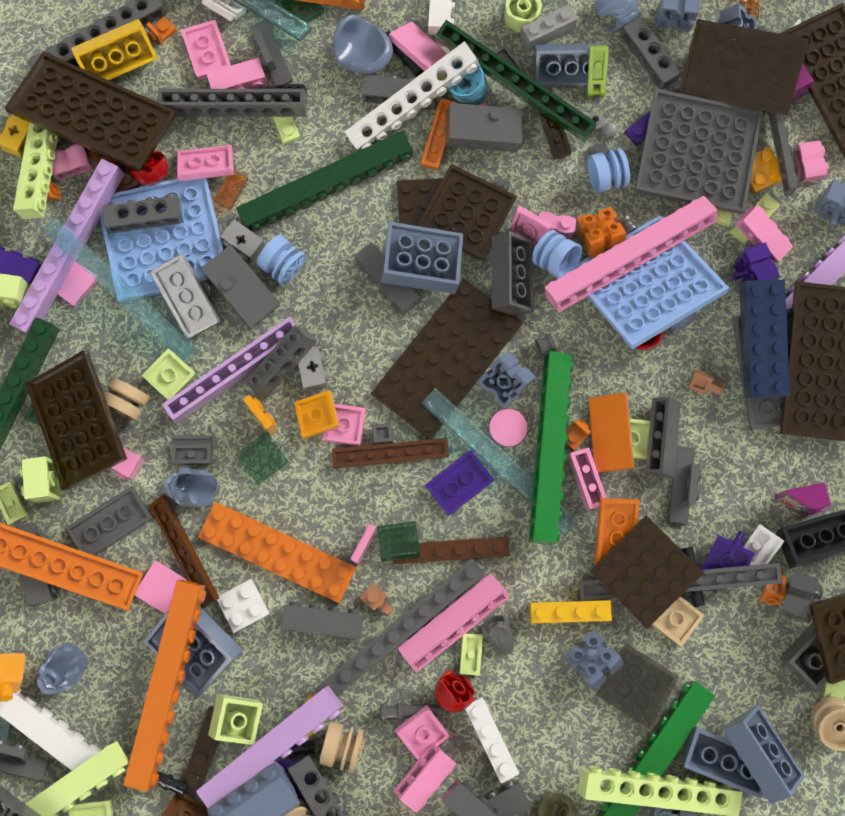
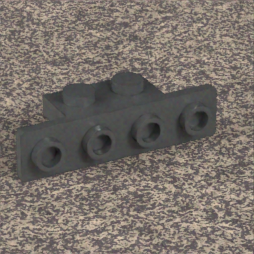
(271, 53)
(684, 486)
(17, 762)

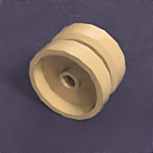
(125, 396)
(829, 722)

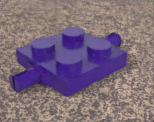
(728, 554)

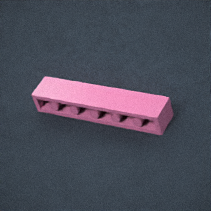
(453, 622)

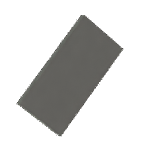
(109, 522)

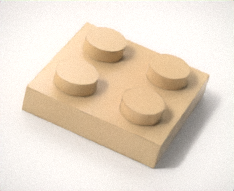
(679, 621)

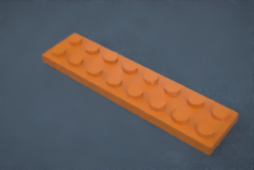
(277, 552)
(67, 568)

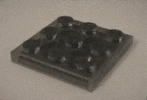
(638, 686)

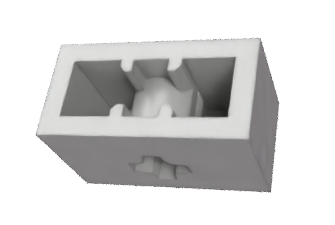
(238, 233)
(310, 379)

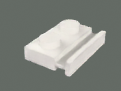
(227, 8)
(764, 545)

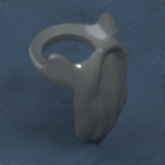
(500, 635)

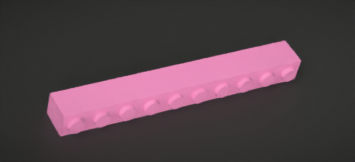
(630, 254)

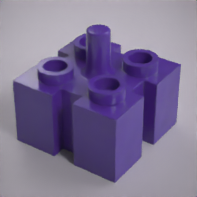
(755, 265)

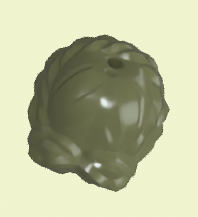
(555, 805)

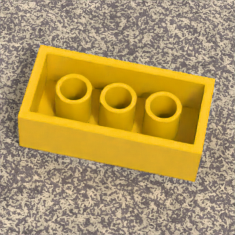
(116, 51)

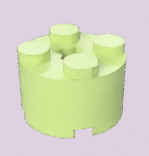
(521, 12)

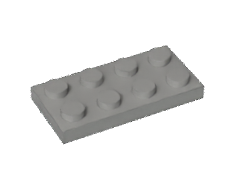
(185, 296)

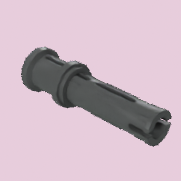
(399, 712)

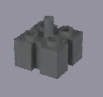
(802, 592)

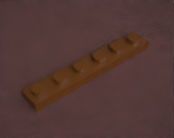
(390, 453)
(182, 547)
(460, 550)

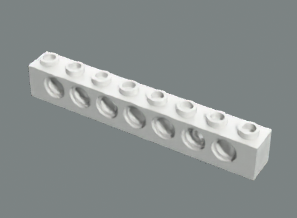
(460, 54)

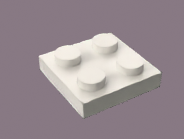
(243, 605)

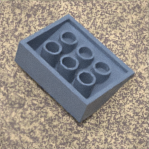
(422, 258)
(210, 652)

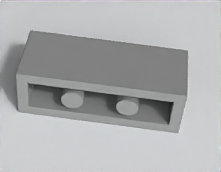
(548, 27)

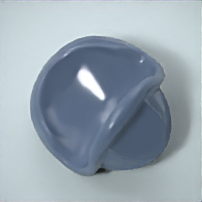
(361, 45)

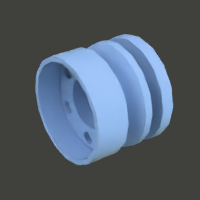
(608, 170)
(556, 254)
(281, 260)

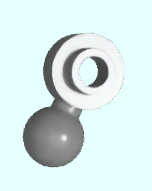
(609, 129)

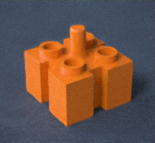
(600, 231)

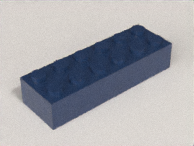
(764, 338)

